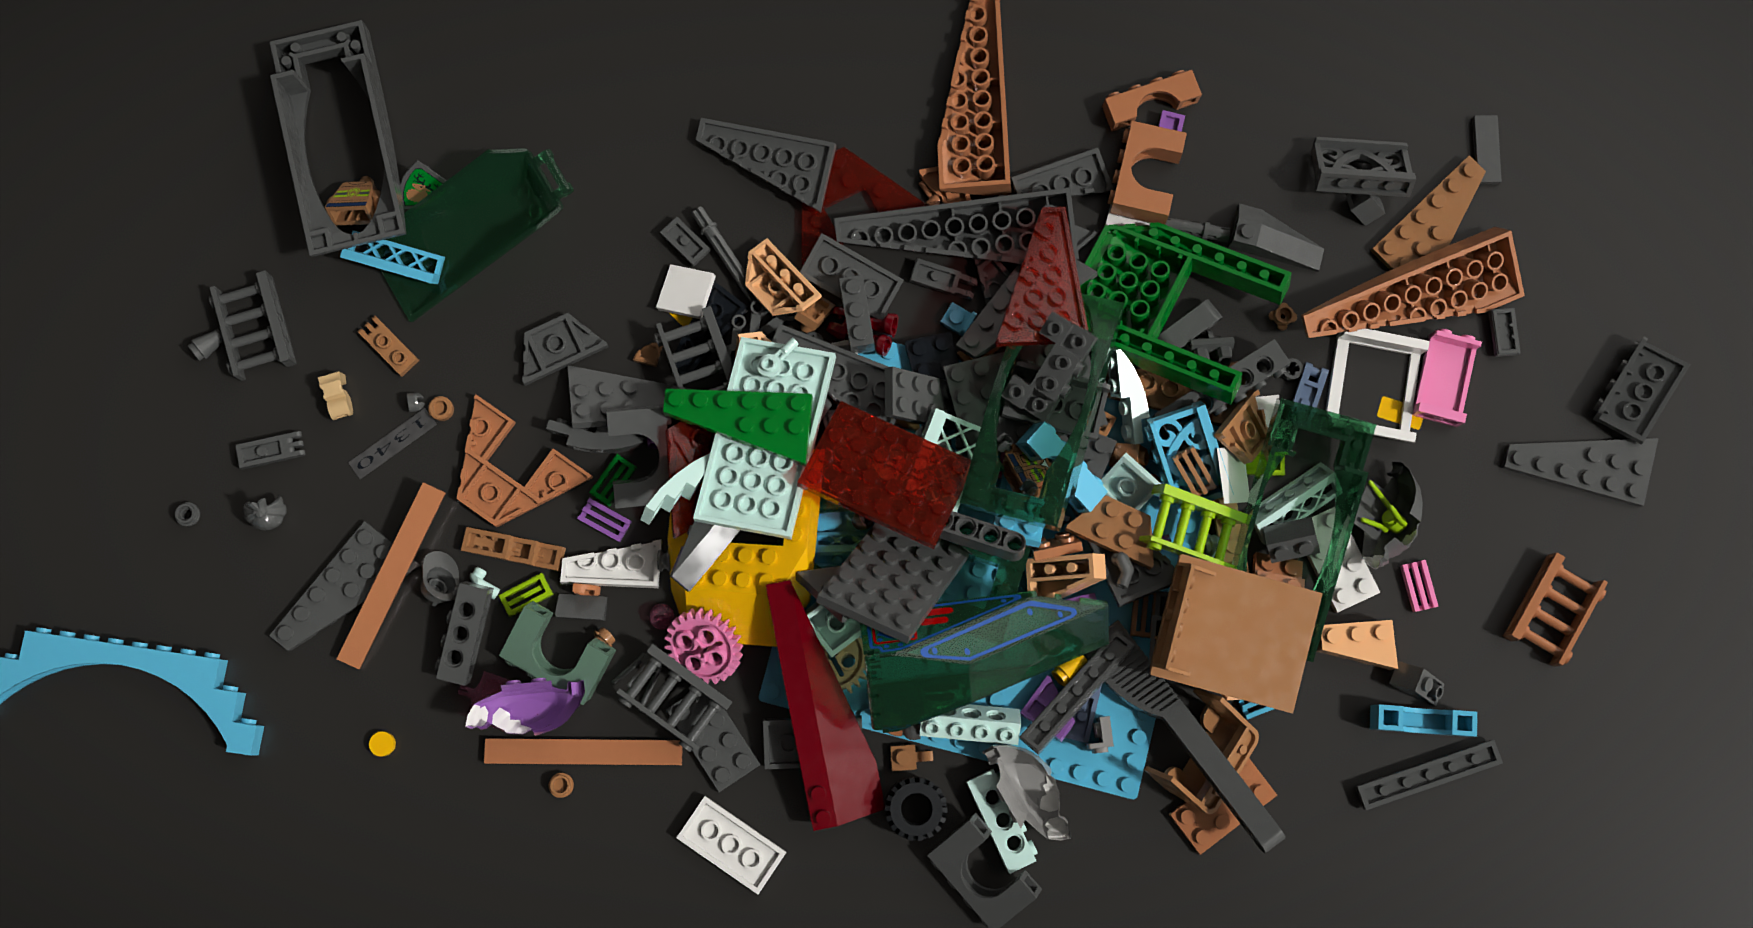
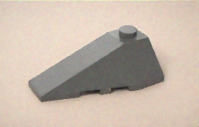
(1269, 238)

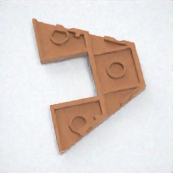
(492, 491)

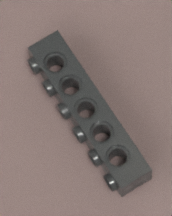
(1270, 355)

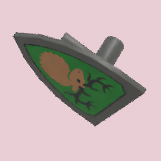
(418, 183)

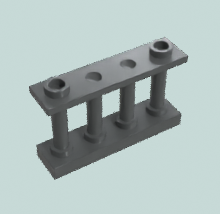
(276, 330)
(714, 344)
(676, 674)

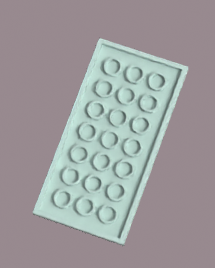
(752, 486)

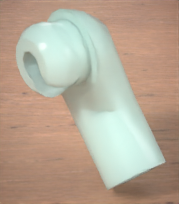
(477, 577)

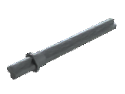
(713, 235)

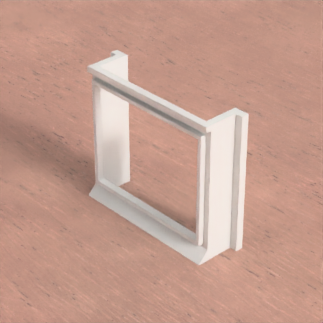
(1383, 341)

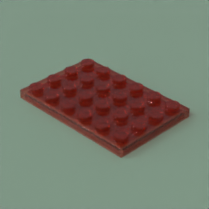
(886, 474)

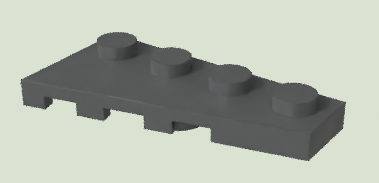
(1082, 173)

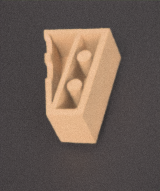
(1065, 574)
(1362, 642)

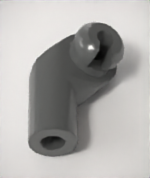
(1126, 569)

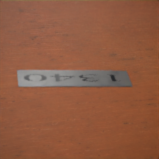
(392, 443)

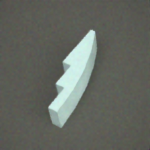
(681, 484)

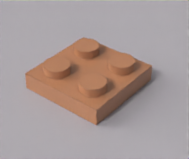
(1060, 545)

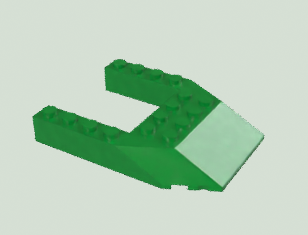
(1148, 272)

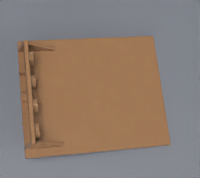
(1235, 633)

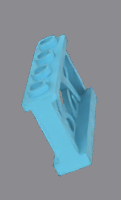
(1199, 425)

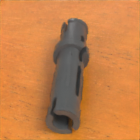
(1201, 230)

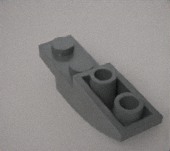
(599, 442)

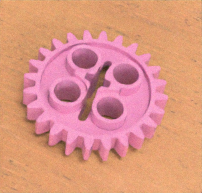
(696, 627)

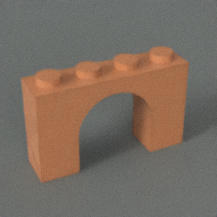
(1131, 198)

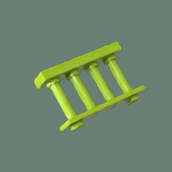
(1188, 503)

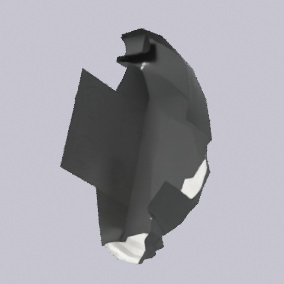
(1406, 497)

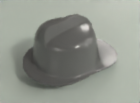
(439, 577)

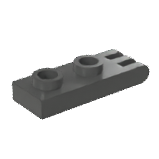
(269, 450)

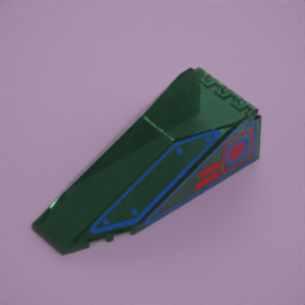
(974, 651)

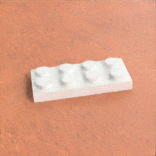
(1354, 579)
(731, 845)

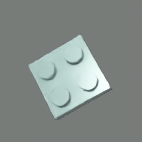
(1129, 482)

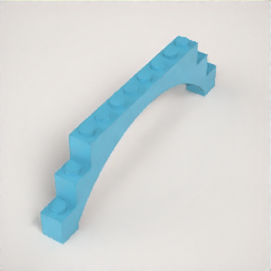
(195, 675)

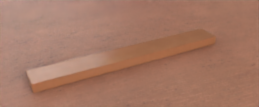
(391, 575)
(583, 751)

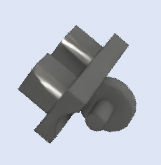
(1213, 347)

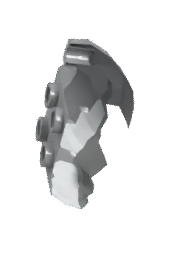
(1029, 790)

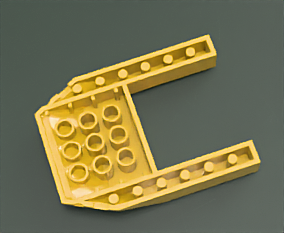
(740, 574)

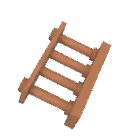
(1531, 608)

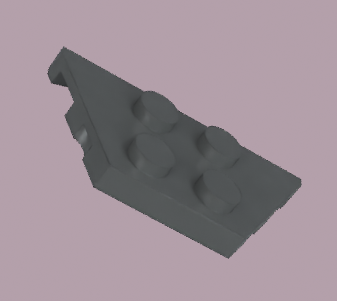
(557, 346)

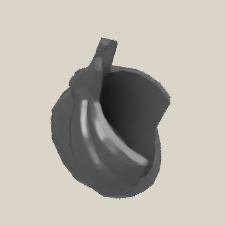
(265, 516)

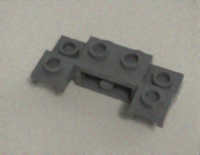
(1056, 372)

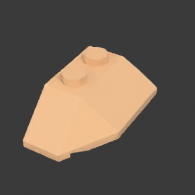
(777, 281)

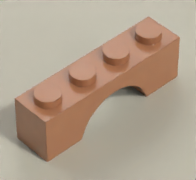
(1178, 91)

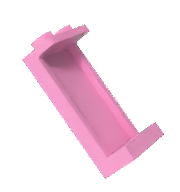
(1445, 377)

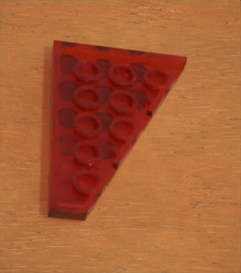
(1044, 283)

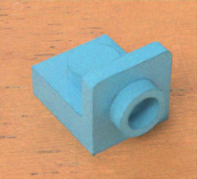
(958, 319)

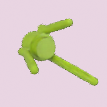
(1391, 519)

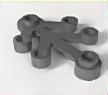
(754, 326)

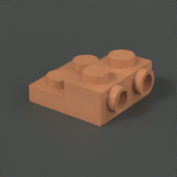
(1285, 571)

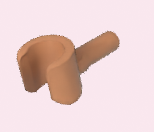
(933, 198)

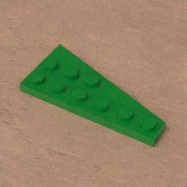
(756, 419)

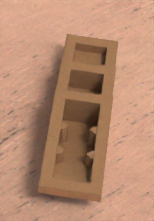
(513, 549)

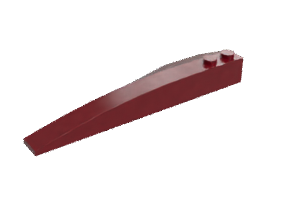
(832, 750)

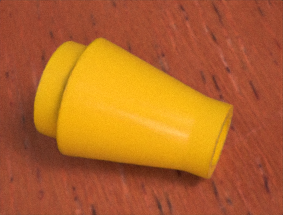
(1066, 671)

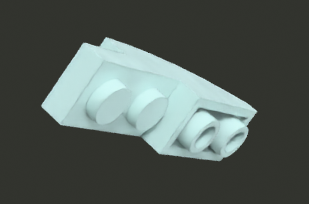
(1133, 402)

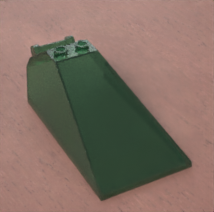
(474, 222)

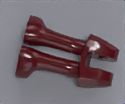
(882, 343)

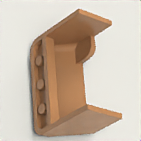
(1232, 736)

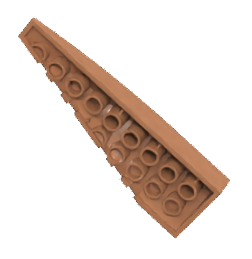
(974, 128)
(1446, 283)

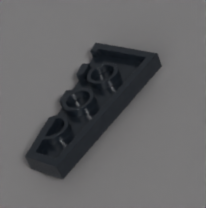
(724, 308)

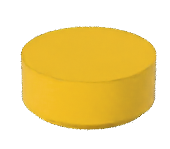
(382, 744)

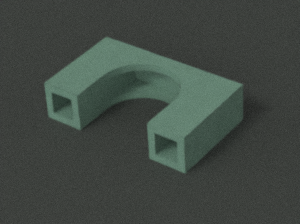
(525, 652)

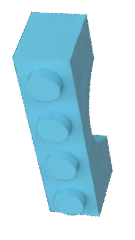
(1042, 443)
(1423, 720)

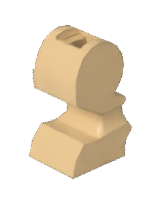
(337, 398)

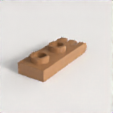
(389, 347)

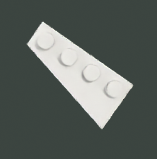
(616, 567)

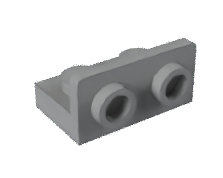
(1103, 731)

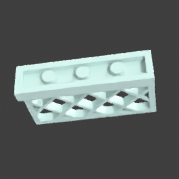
(934, 427)

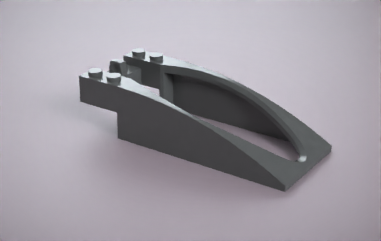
(292, 99)

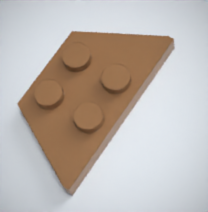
(1244, 429)
(1116, 530)

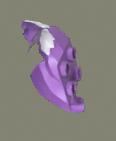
(518, 704)

